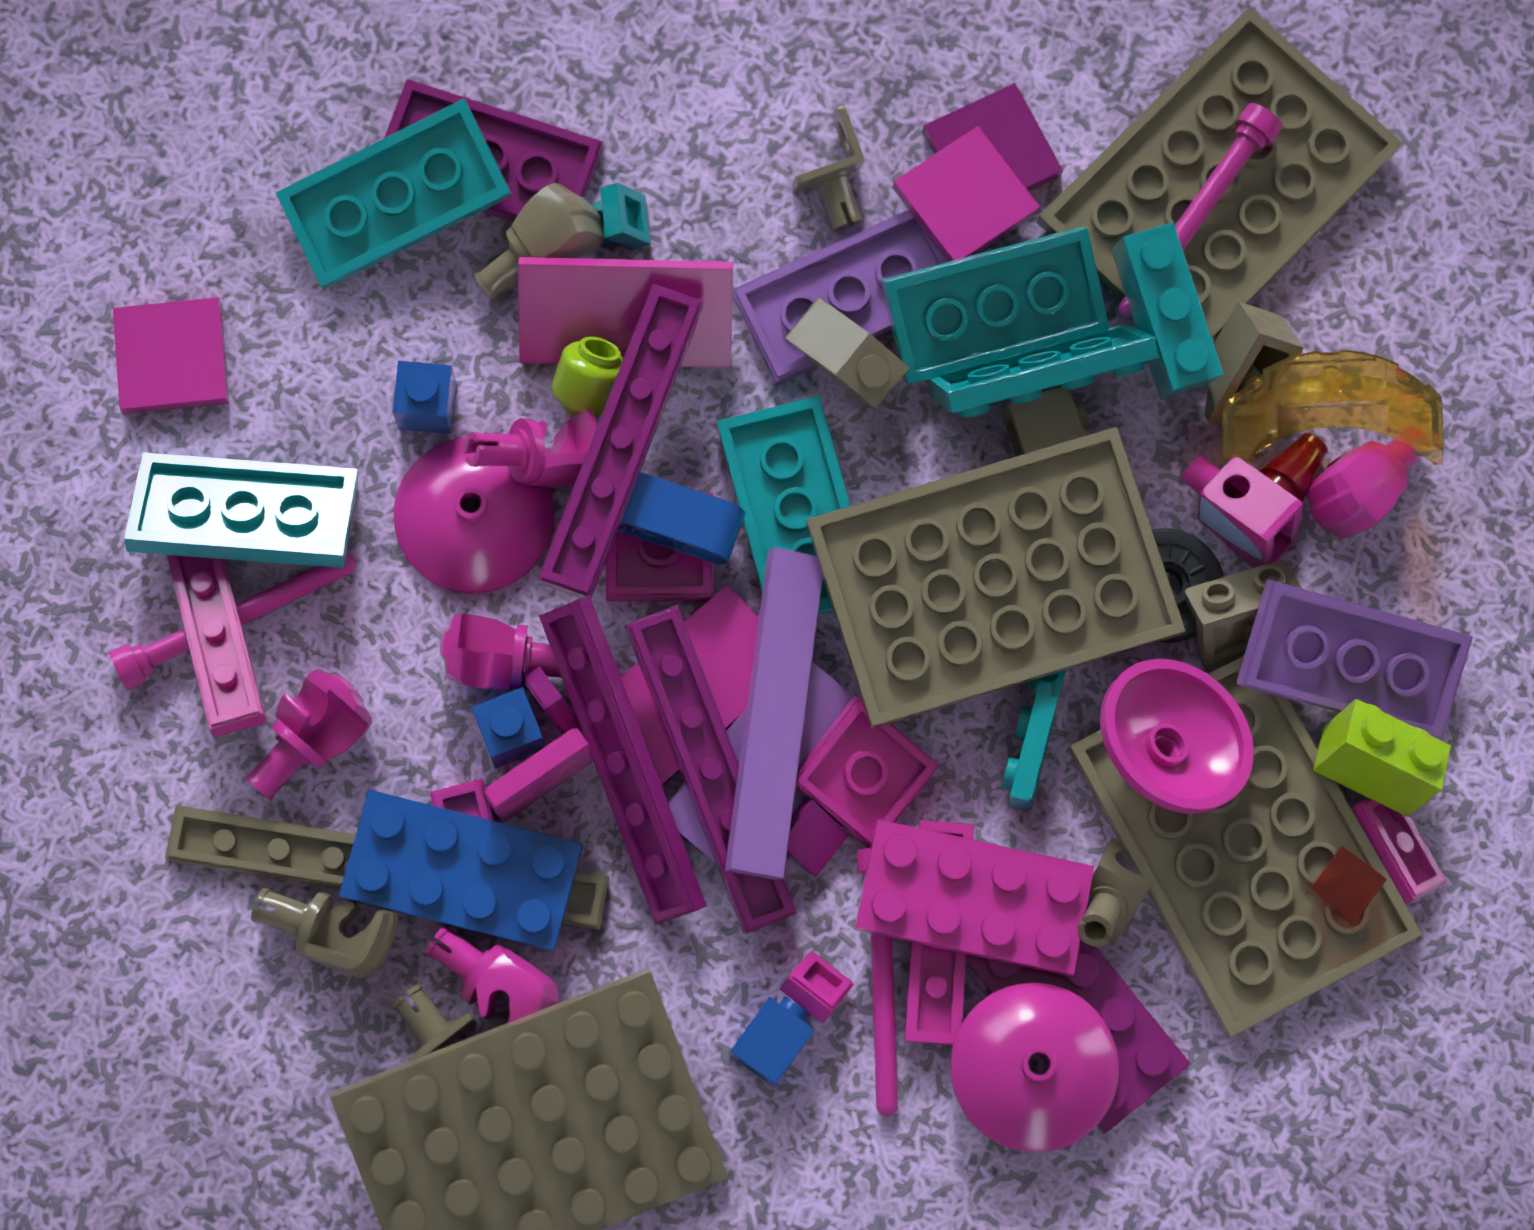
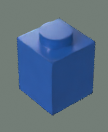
(424, 397)
(508, 727)
(773, 1039)

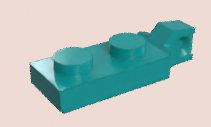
(1035, 729)

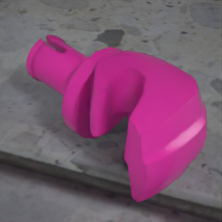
(526, 453)
(1360, 487)
(492, 654)
(311, 729)
(492, 973)

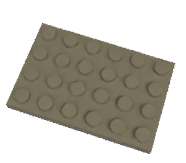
(1276, 198)
(994, 577)
(1240, 874)
(536, 1122)

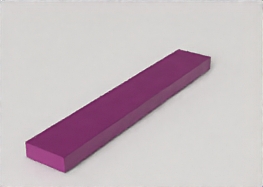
(621, 442)
(702, 755)
(622, 760)

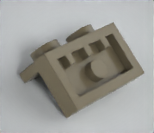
(1228, 609)

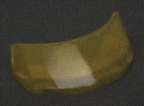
(1333, 391)

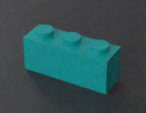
(1168, 308)

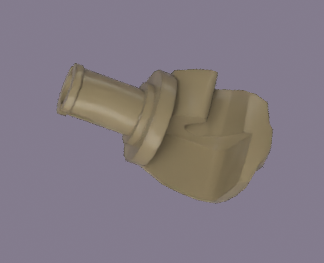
(548, 226)
(322, 931)

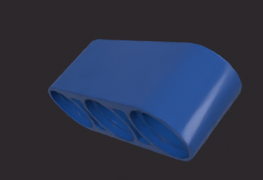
(682, 519)

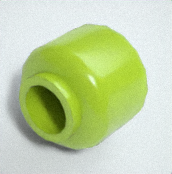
(586, 375)

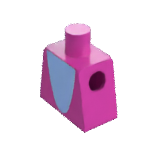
(1245, 509)

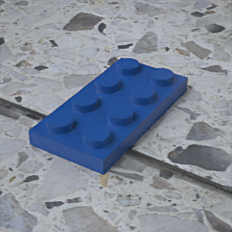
(461, 871)

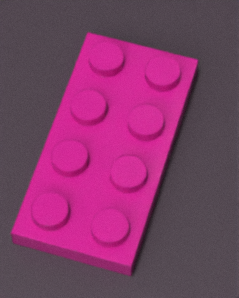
(974, 897)

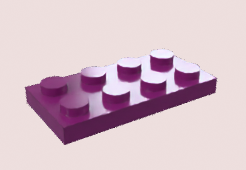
(1143, 1048)

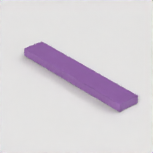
(775, 715)

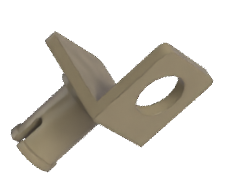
(832, 178)
(1112, 899)
(429, 1023)

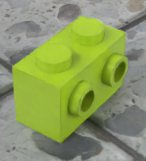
(1382, 757)

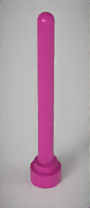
(1255, 129)
(138, 662)
(883, 1014)

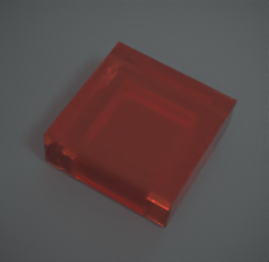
(1346, 885)

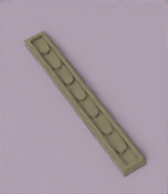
(313, 856)

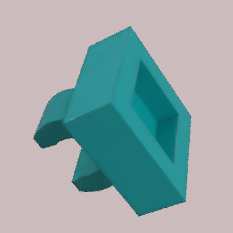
(624, 216)

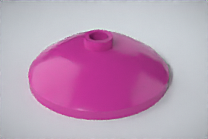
(470, 549)
(1193, 725)
(1001, 1091)

